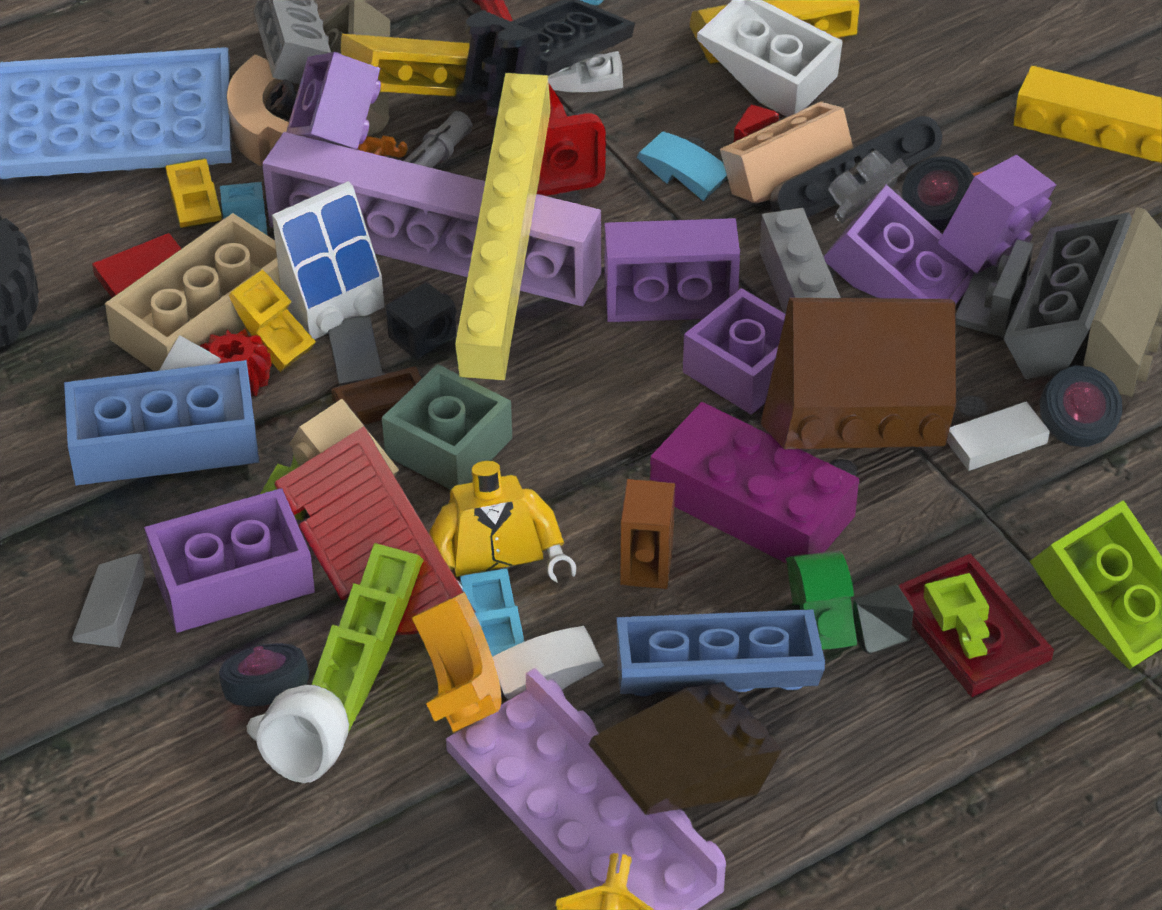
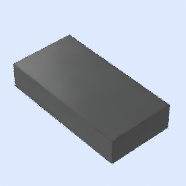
(354, 351)

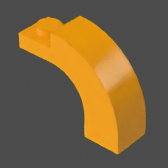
(461, 662)

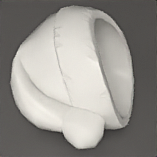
(301, 732)

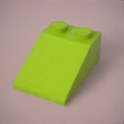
(1109, 582)

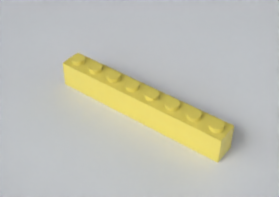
(503, 228)

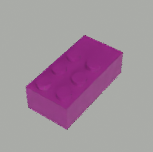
(754, 486)

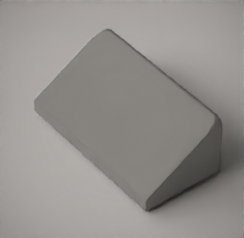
(110, 602)

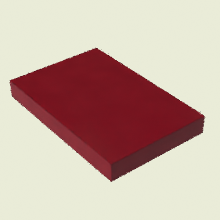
(1012, 642)

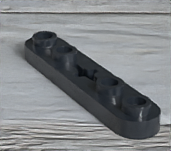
(809, 190)

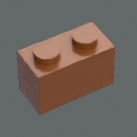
(647, 533)

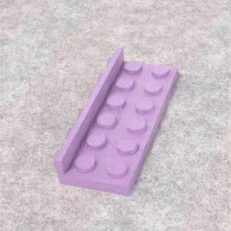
(574, 810)

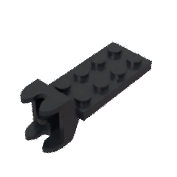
(534, 45)

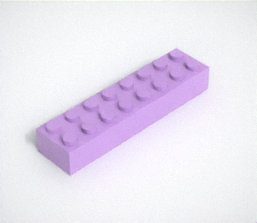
(434, 214)

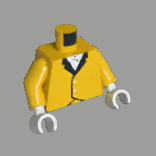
(496, 525)

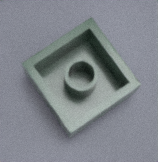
(447, 427)

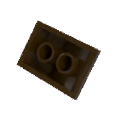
(689, 751)

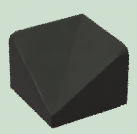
(882, 619)

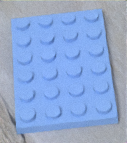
(114, 112)

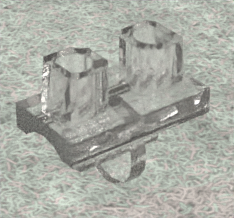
(853, 196)

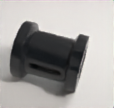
(282, 99)

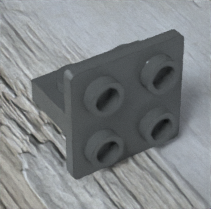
(996, 292)

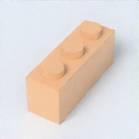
(785, 150)

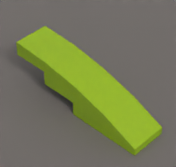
(367, 627)

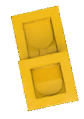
(193, 193)
(265, 314)

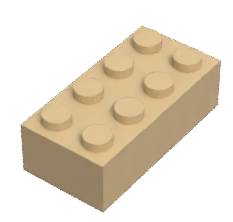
(190, 292)

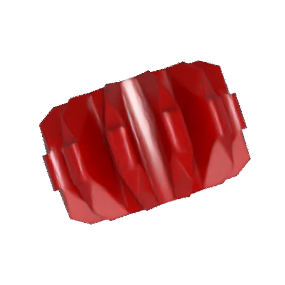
(240, 348)

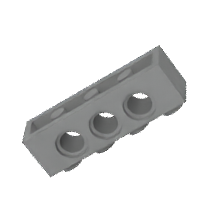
(290, 35)

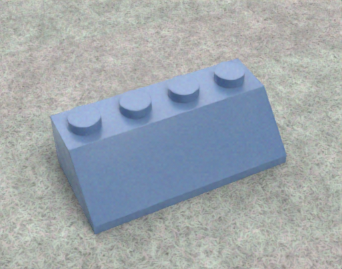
(160, 422)
(715, 648)

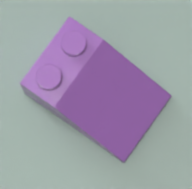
(897, 254)

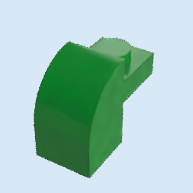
(825, 586)

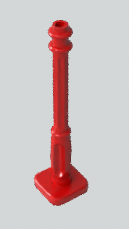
(573, 144)

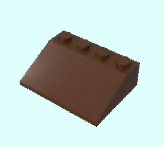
(863, 374)

